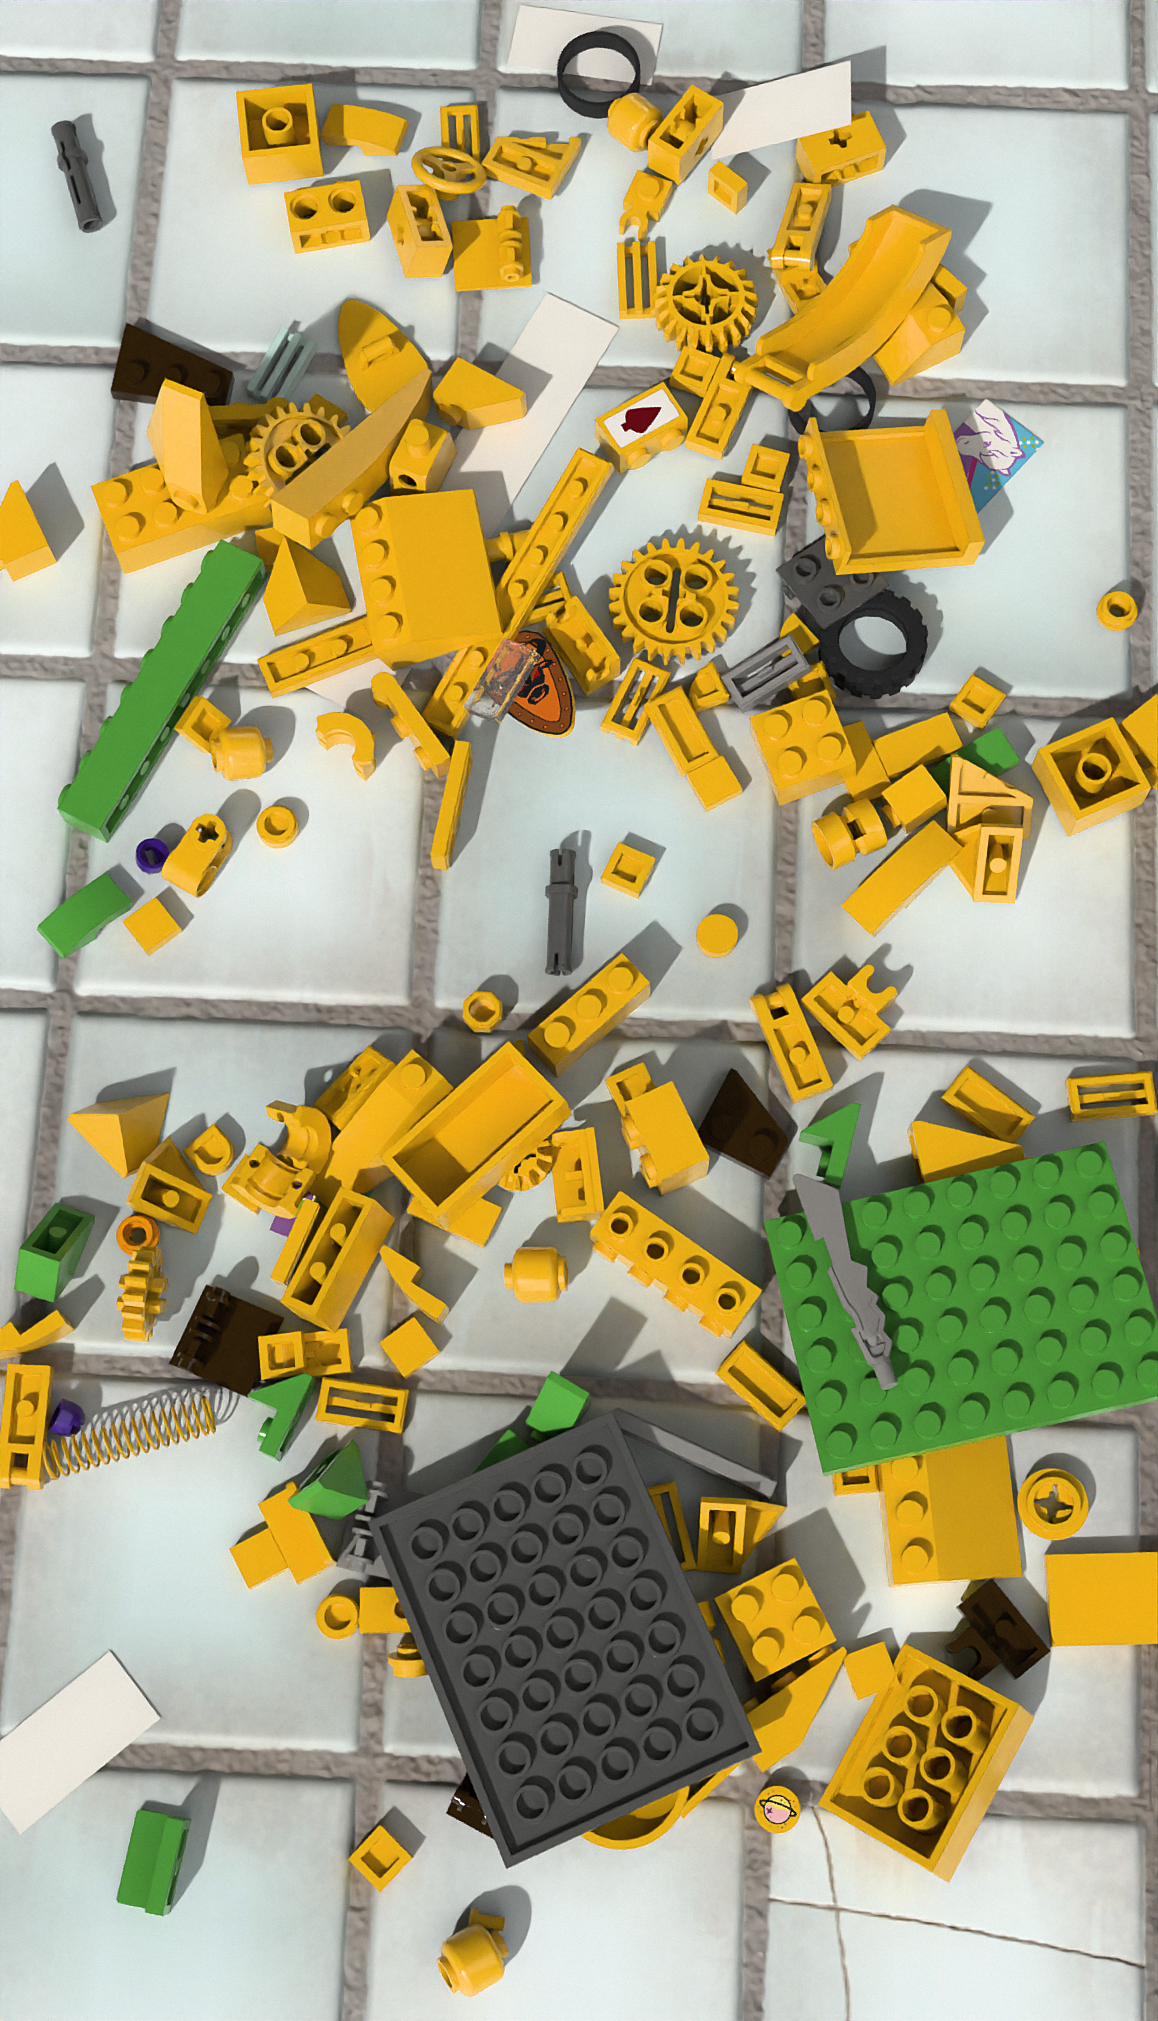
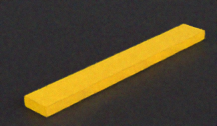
(522, 584)

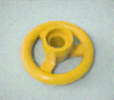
(448, 175)

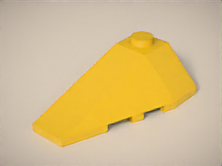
(922, 339)
(187, 447)
(383, 1119)

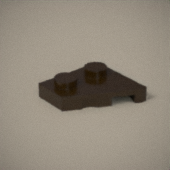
(742, 1128)

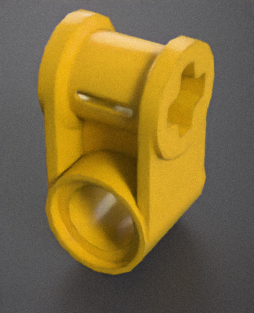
(196, 862)

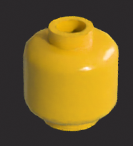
(633, 121)
(241, 752)
(537, 1274)
(472, 1960)

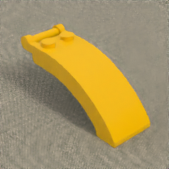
(853, 311)

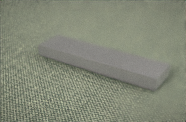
(695, 1454)

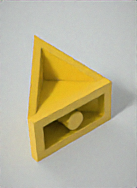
(302, 590)
(989, 861)
(123, 1129)
(169, 1190)
(731, 1531)

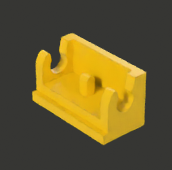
(582, 646)
(576, 1176)

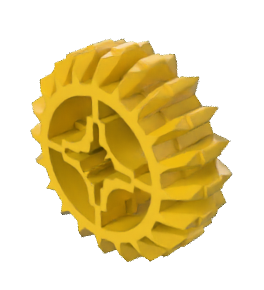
(725, 292)

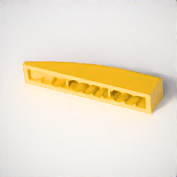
(350, 470)

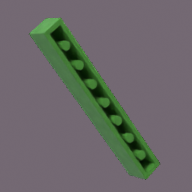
(162, 690)

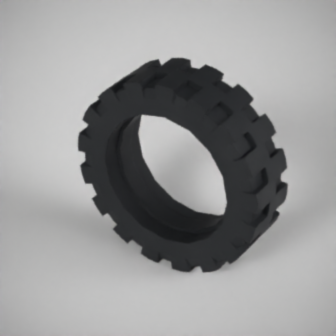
(872, 682)

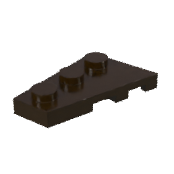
(148, 360)

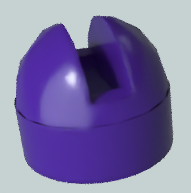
(159, 852)
(67, 1419)

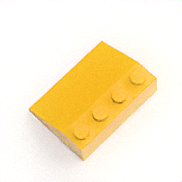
(425, 575)
(949, 1516)
(927, 1762)

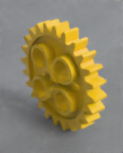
(280, 438)
(710, 605)

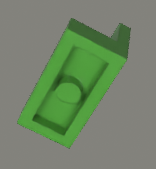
(153, 1861)

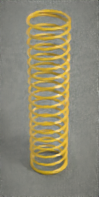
(55, 1475)

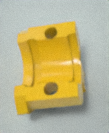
(345, 728)
(307, 1137)
(272, 1183)

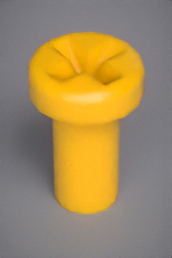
(488, 1921)

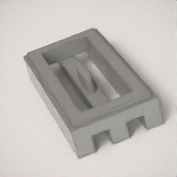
(773, 686)

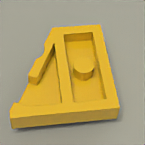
(984, 798)

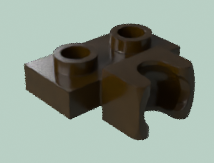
(997, 1634)

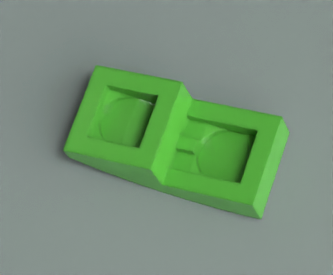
(989, 752)
(83, 914)

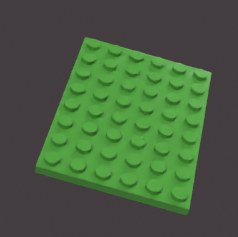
(1002, 1302)

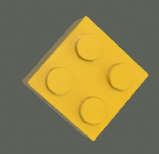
(279, 134)
(803, 747)
(1090, 776)
(665, 1139)
(774, 1620)

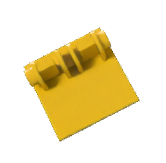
(492, 252)

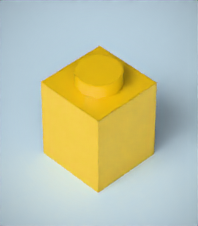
(912, 800)

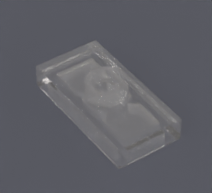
(501, 681)

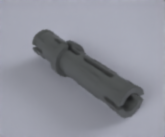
(73, 163)
(560, 917)

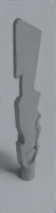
(848, 1277)

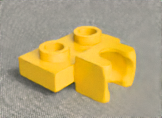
(851, 1010)

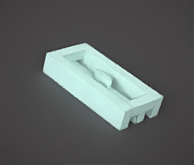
(282, 338)

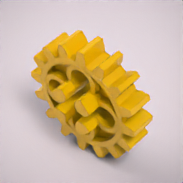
(142, 1293)

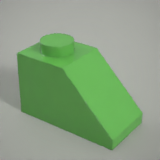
(52, 1252)
(557, 1408)

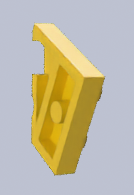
(531, 163)

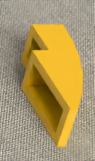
(902, 878)

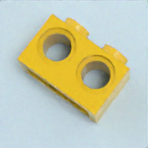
(328, 224)

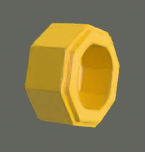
(482, 1011)

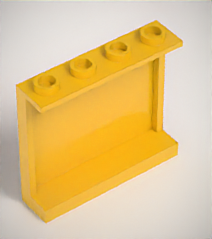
(892, 497)

